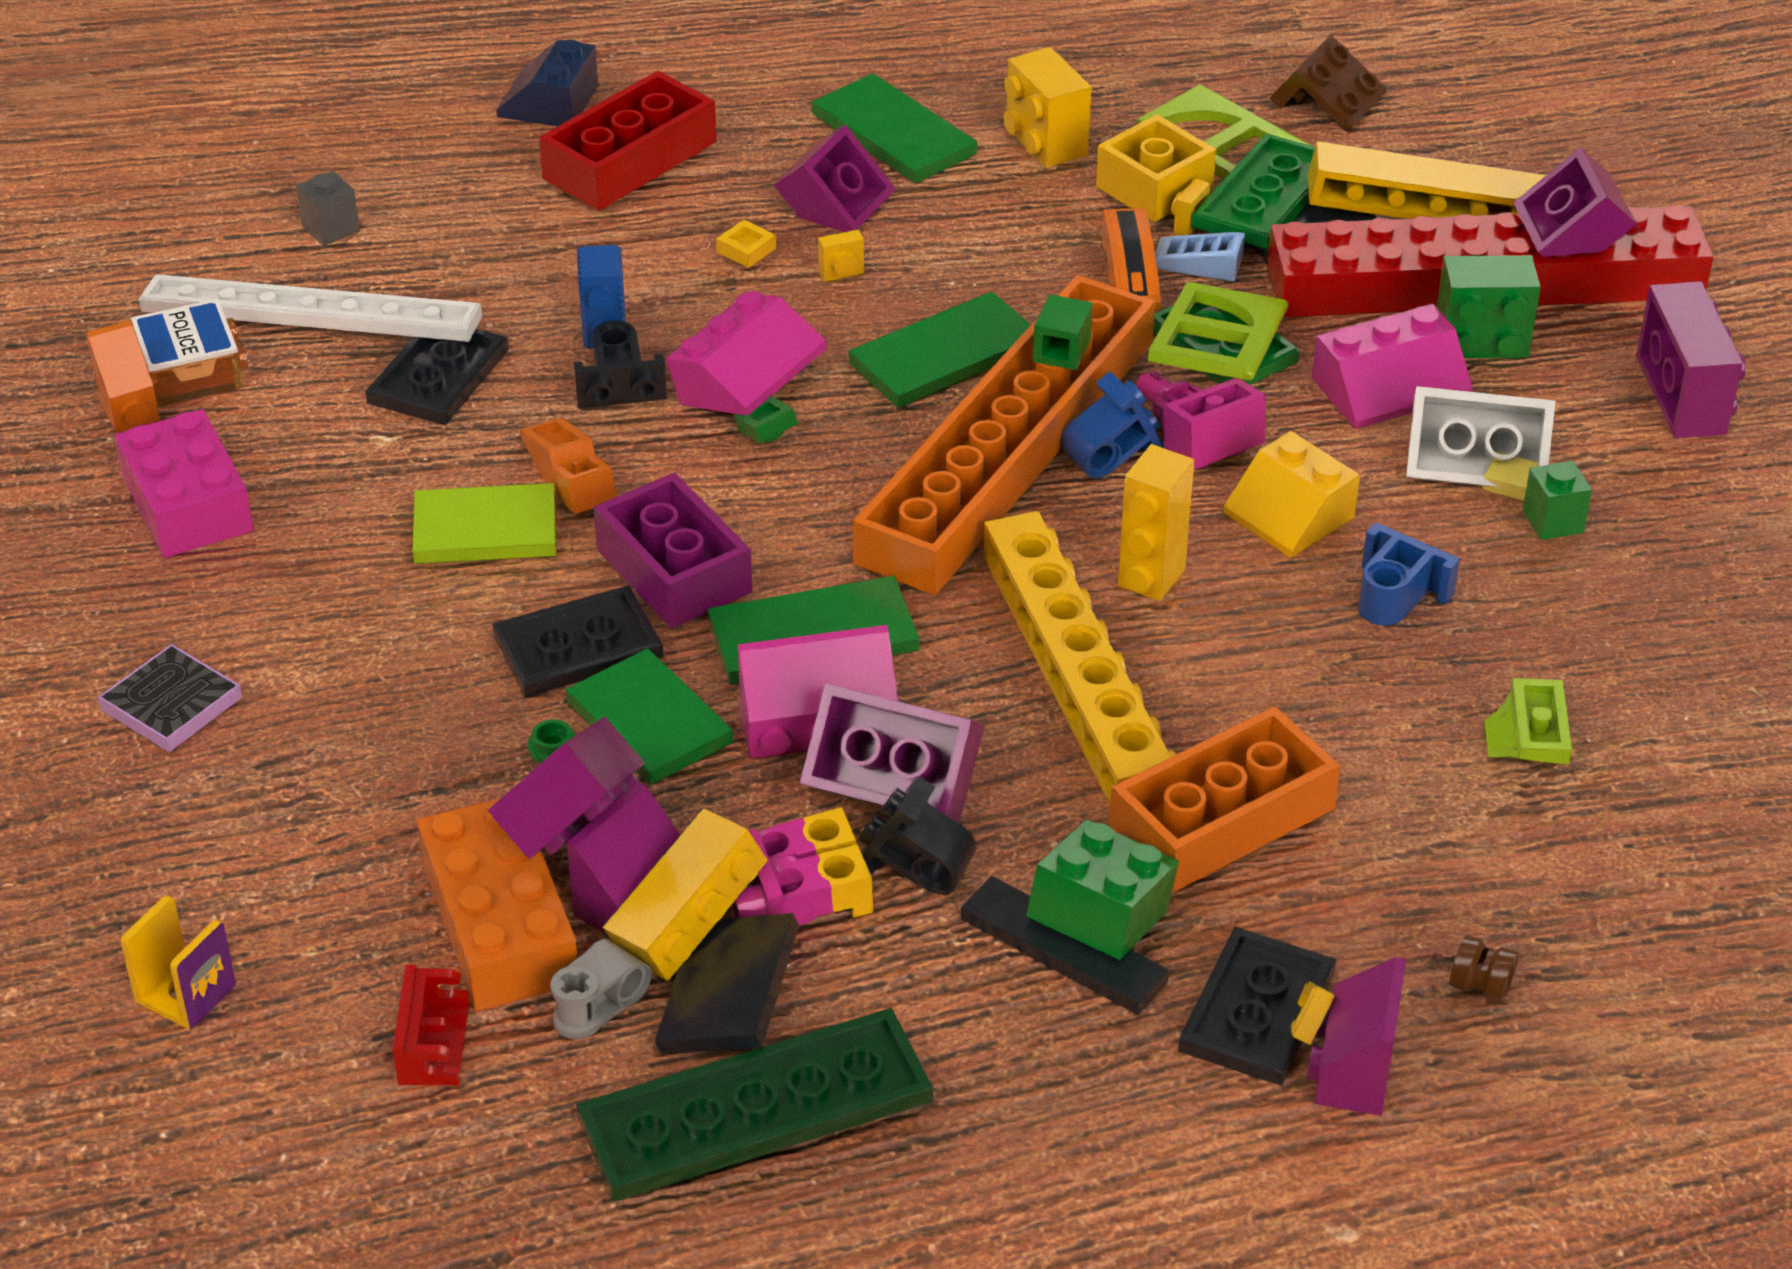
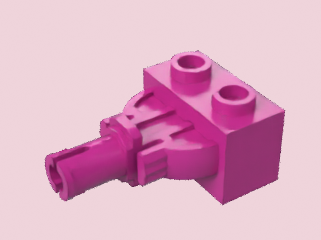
(1207, 421)

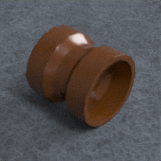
(1496, 971)

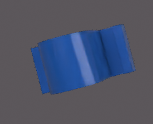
(1110, 429)
(1400, 573)

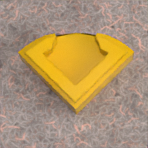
(1314, 1004)

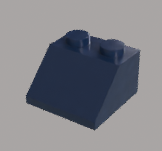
(553, 85)

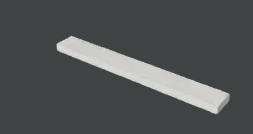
(318, 307)

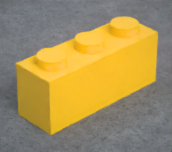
(1155, 522)
(686, 893)

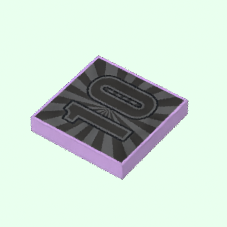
(170, 697)

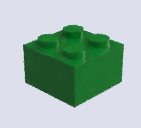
(1490, 303)
(1102, 888)

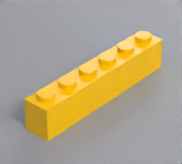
(1410, 184)

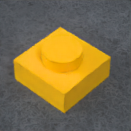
(1186, 203)
(746, 243)
(841, 255)

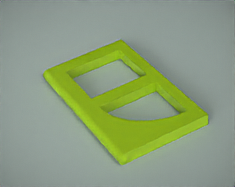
(1207, 105)
(1259, 312)

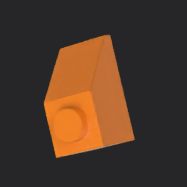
(122, 377)

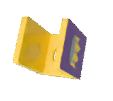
(160, 961)

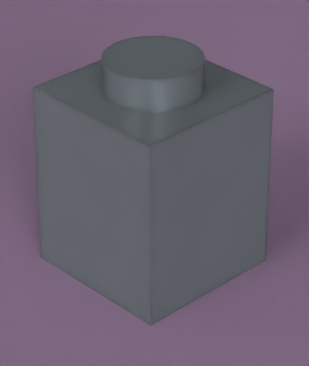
(328, 208)

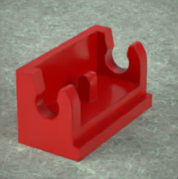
(430, 1027)

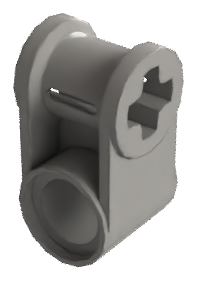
(597, 988)

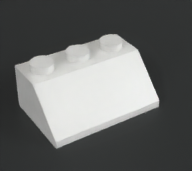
(1461, 431)

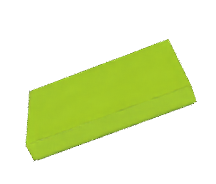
(484, 523)

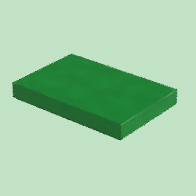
(1278, 356)
(652, 713)

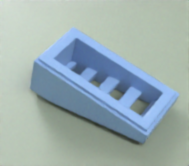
(1202, 254)

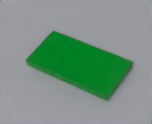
(895, 127)
(1259, 192)
(939, 349)
(810, 613)

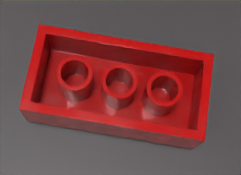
(628, 140)

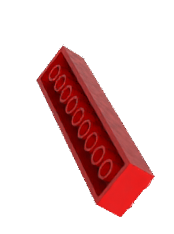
(1399, 262)

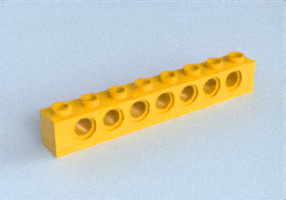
(1073, 649)

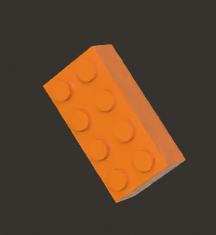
(1227, 795)
(495, 906)

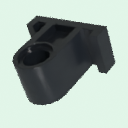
(618, 370)
(918, 840)

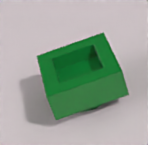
(767, 421)

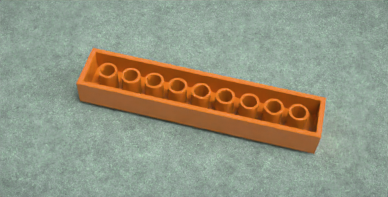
(994, 445)

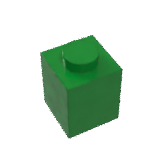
(1062, 332)
(1556, 500)

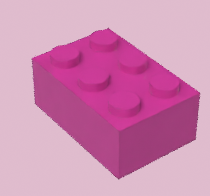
(183, 483)

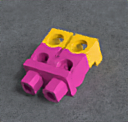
(808, 871)

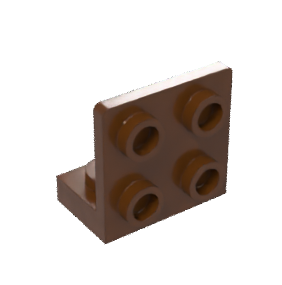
(1334, 82)

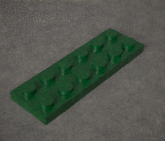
(753, 1104)

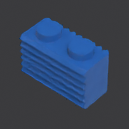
(600, 287)

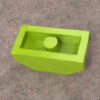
(1531, 723)

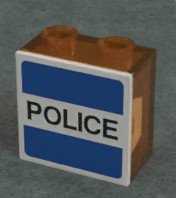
(190, 351)

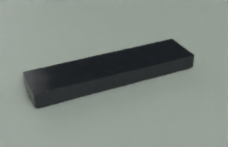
(1002, 914)

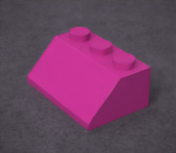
(743, 355)
(1377, 364)
(787, 676)

